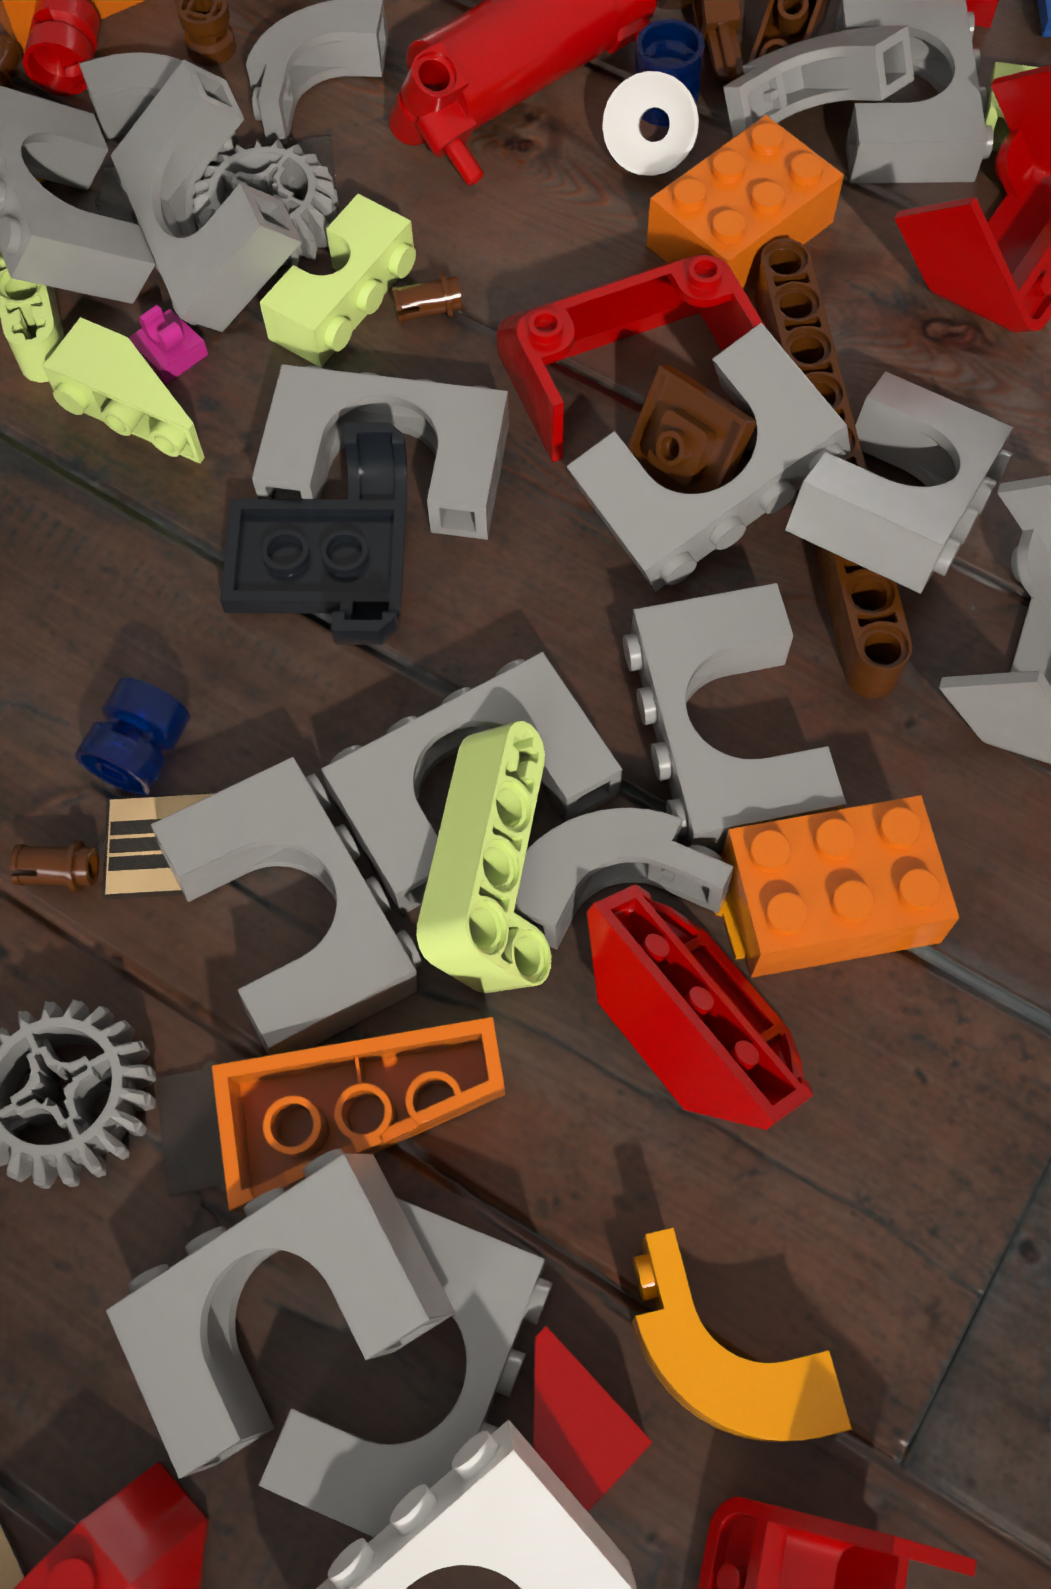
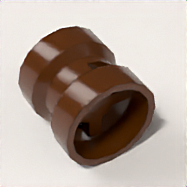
(207, 31)

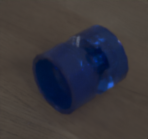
(673, 49)
(130, 741)

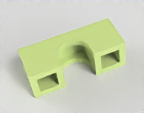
(320, 312)

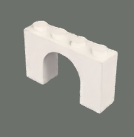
(491, 1512)

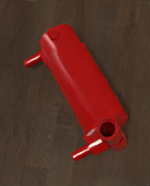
(497, 60)

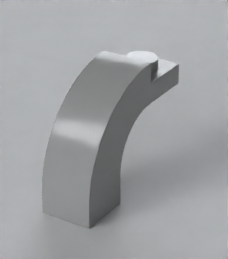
(309, 48)
(819, 71)
(126, 85)
(612, 850)

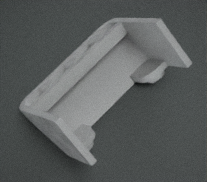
(1016, 706)

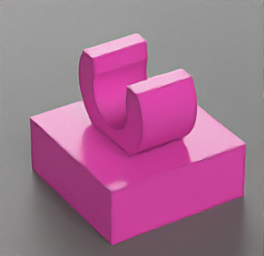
(167, 343)

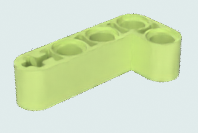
(29, 322)
(478, 865)

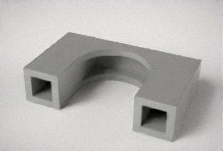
(927, 138)
(159, 161)
(44, 236)
(457, 422)
(897, 526)
(674, 530)
(677, 653)
(381, 782)
(283, 823)
(183, 1317)
(363, 1481)

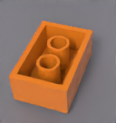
(743, 198)
(838, 886)

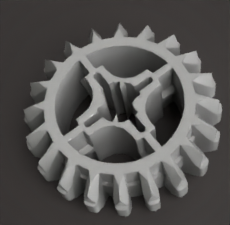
(279, 175)
(87, 1079)

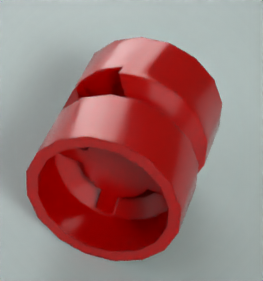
(59, 40)

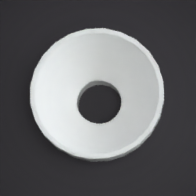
(623, 120)

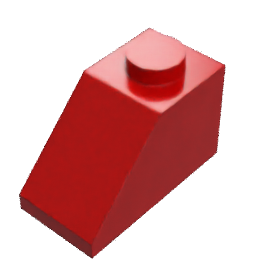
(579, 1424)

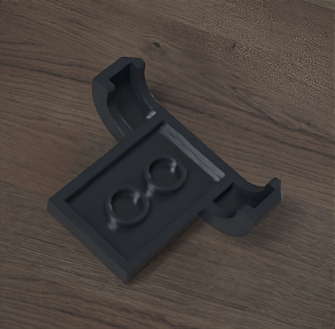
(328, 551)

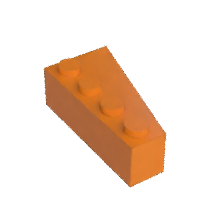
(348, 1097)

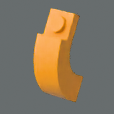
(730, 1393)

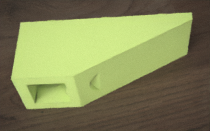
(111, 381)

